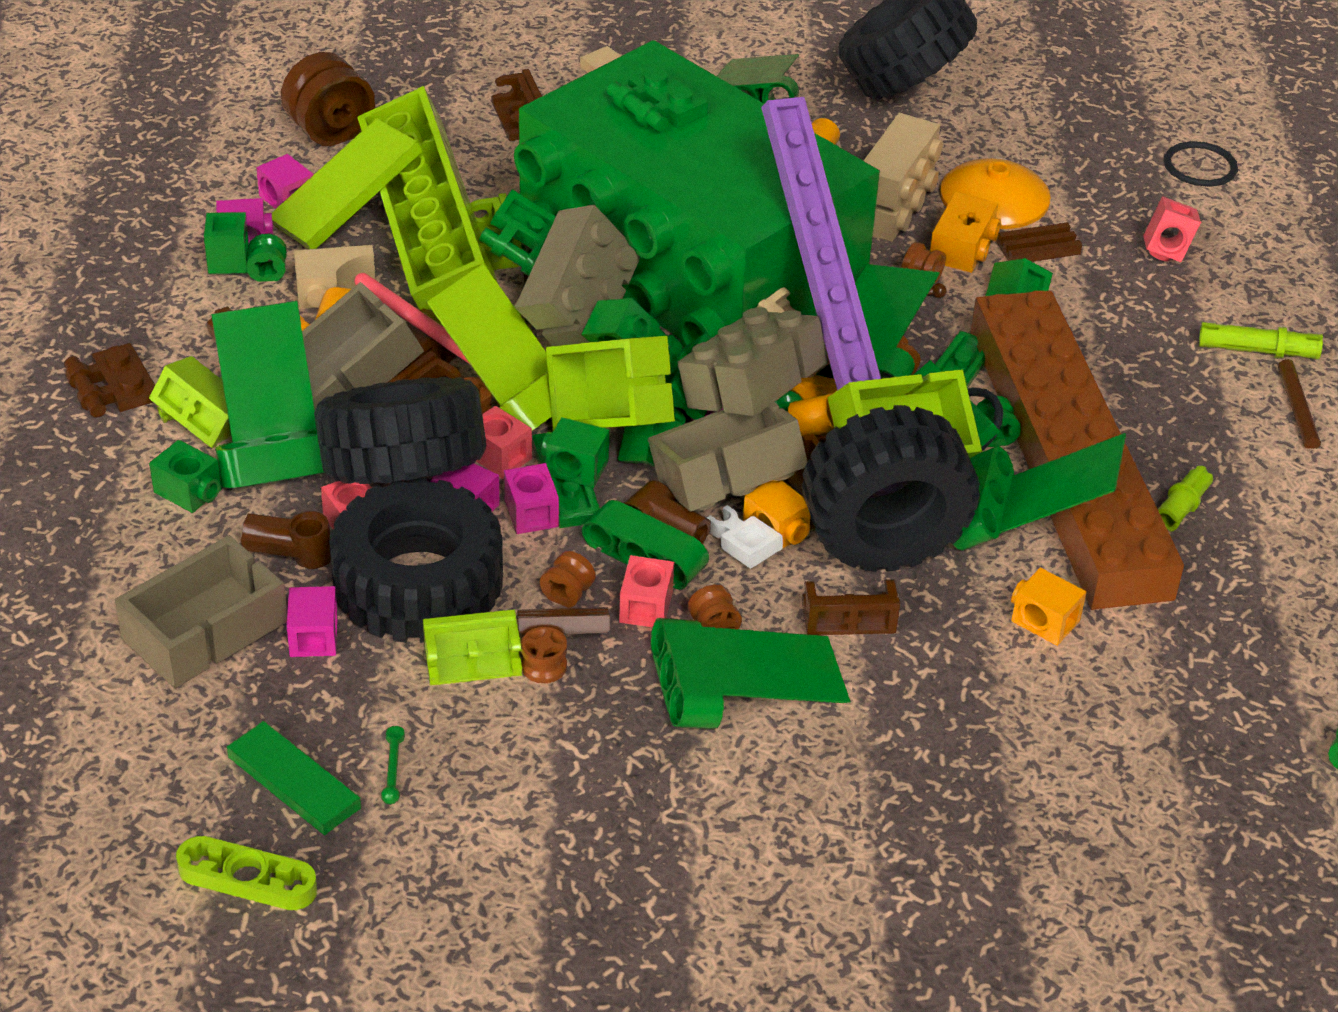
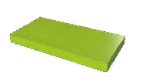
(345, 184)

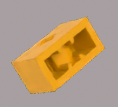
(966, 231)

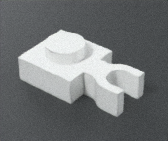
(746, 540)

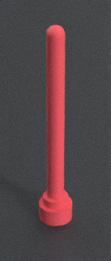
(410, 314)

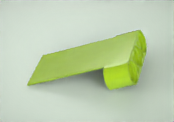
(497, 344)

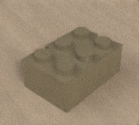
(577, 266)
(356, 345)
(753, 361)
(727, 455)
(201, 610)

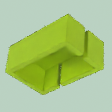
(611, 382)
(938, 392)

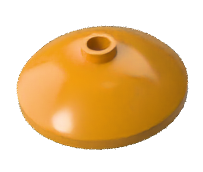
(1016, 189)

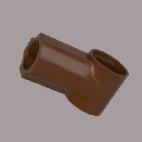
(658, 502)
(302, 537)

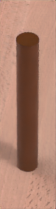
(1299, 404)

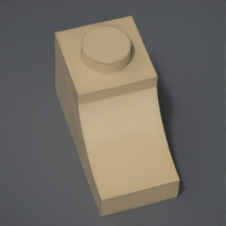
(329, 268)

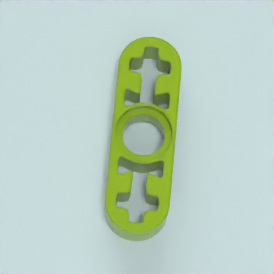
(233, 857)

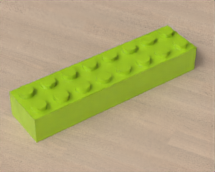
(429, 202)

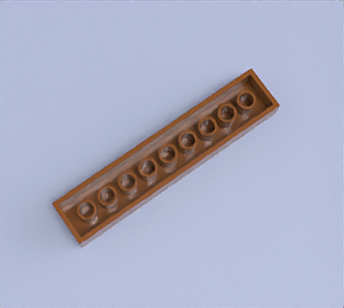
(1034, 362)

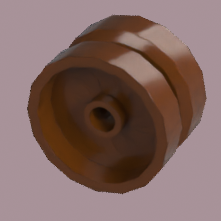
(326, 98)

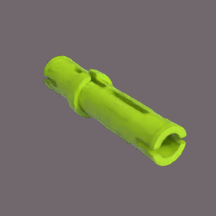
(1267, 341)

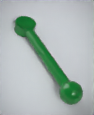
(394, 736)

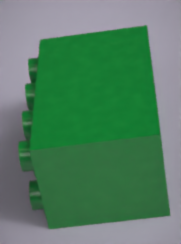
(689, 199)

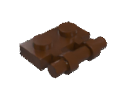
(122, 374)

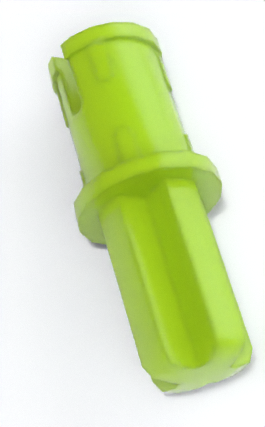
(1184, 497)

